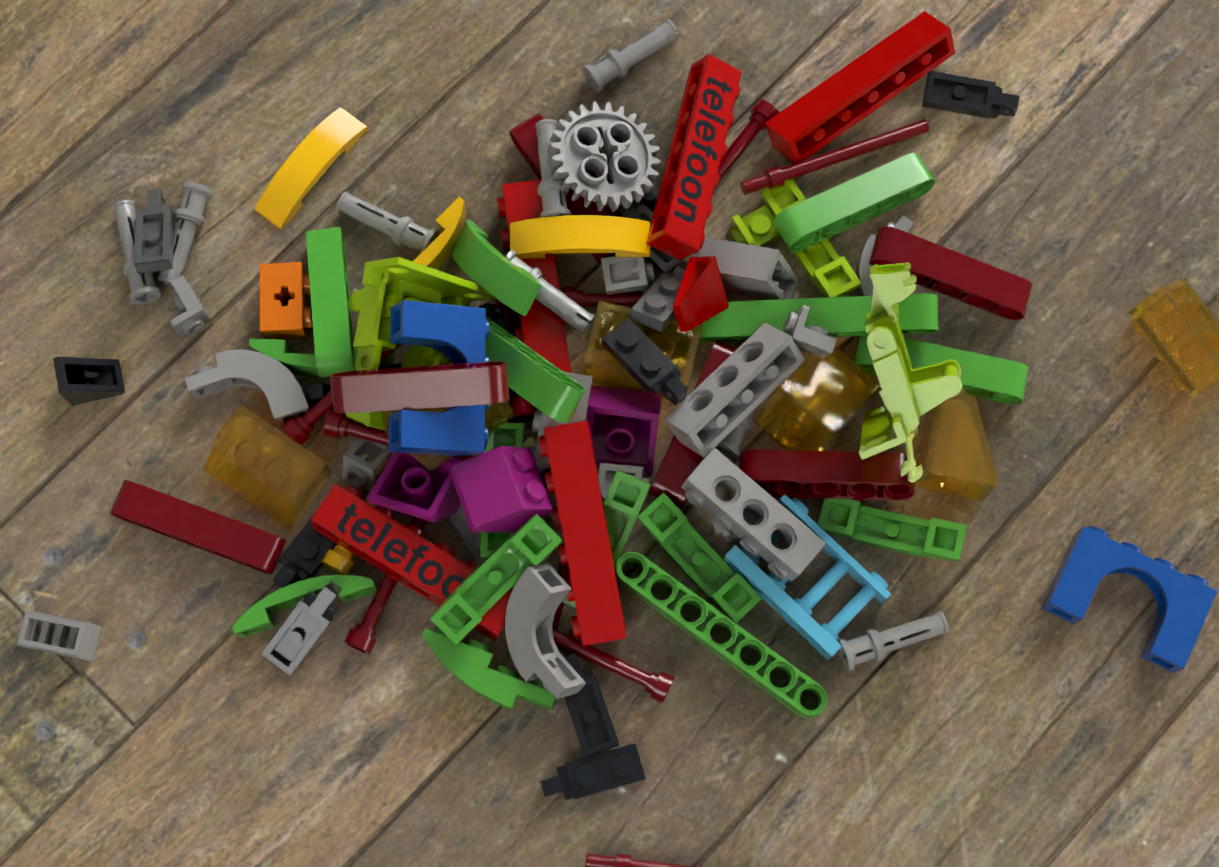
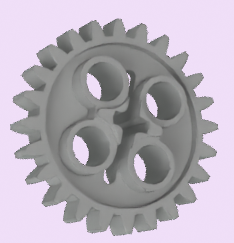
(574, 158)

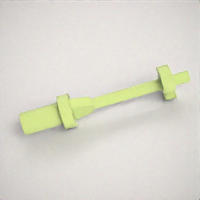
(908, 467)

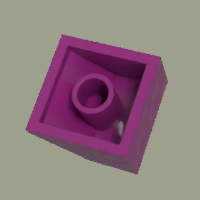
(624, 426)
(500, 489)
(415, 490)

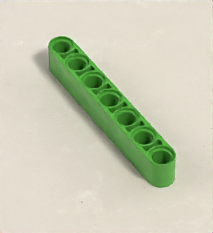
(834, 314)
(728, 652)

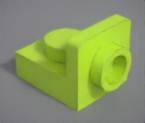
(754, 228)

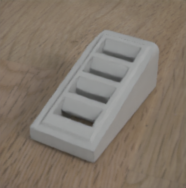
(81, 640)

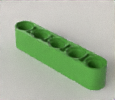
(853, 202)
(330, 301)
(533, 375)
(980, 376)

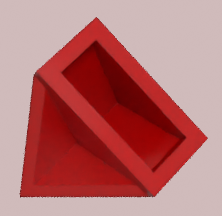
(700, 293)

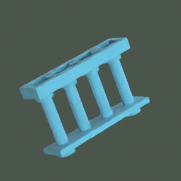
(798, 611)

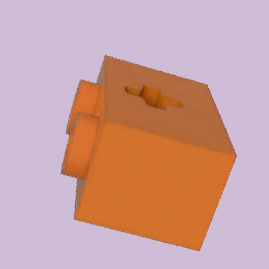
(276, 284)

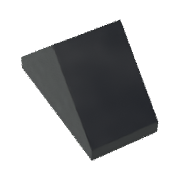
(88, 379)

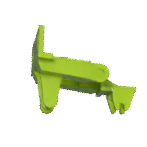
(384, 286)
(904, 390)

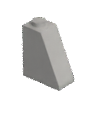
(751, 269)

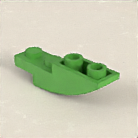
(472, 666)

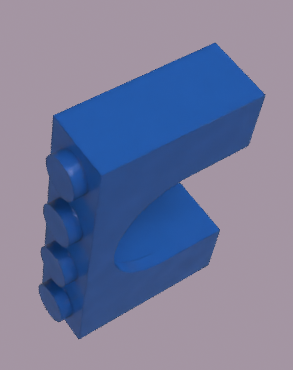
(461, 337)
(1179, 598)

